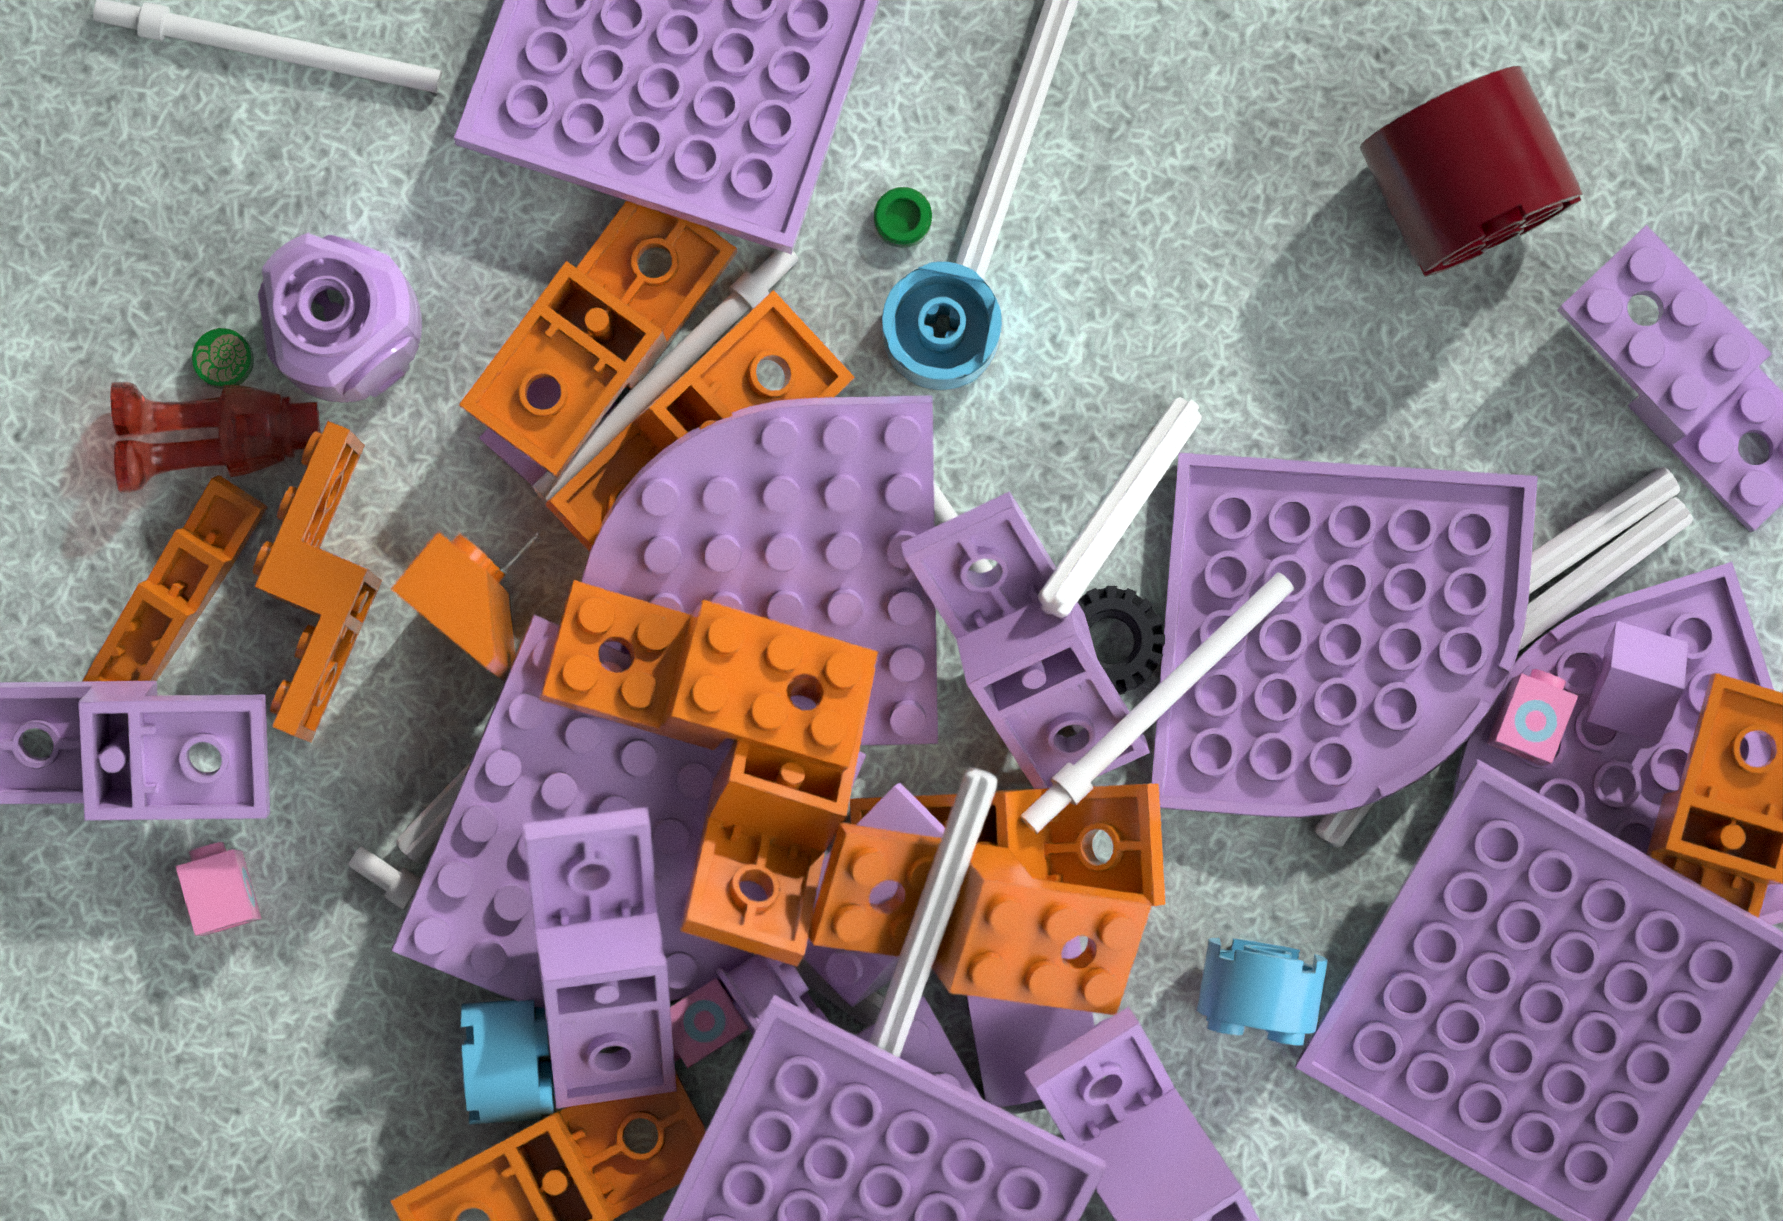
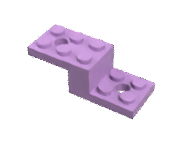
(1691, 372)
(1019, 663)
(130, 751)
(600, 957)

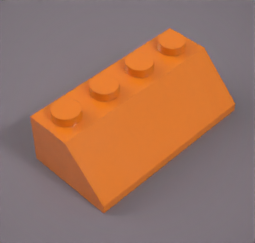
(462, 597)

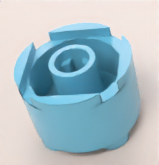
(971, 309)
(1261, 989)
(503, 1062)

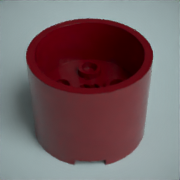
(1471, 170)

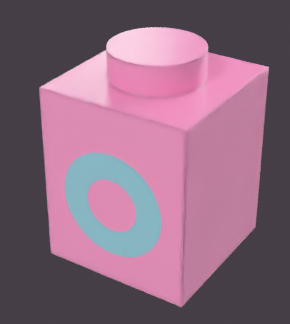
(1533, 717)
(217, 889)
(704, 1023)

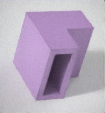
(1638, 682)

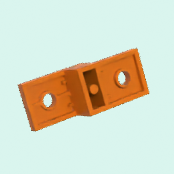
(596, 332)
(703, 395)
(316, 580)
(709, 675)
(1727, 814)
(769, 827)
(1064, 846)
(1002, 928)
(568, 1166)

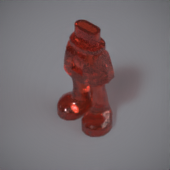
(250, 425)

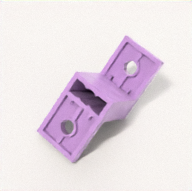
(1138, 1124)

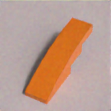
(179, 585)

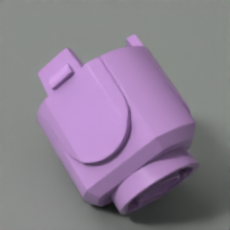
(360, 345)

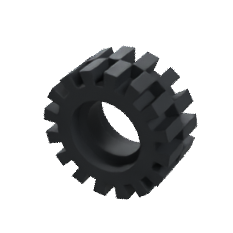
(1145, 628)

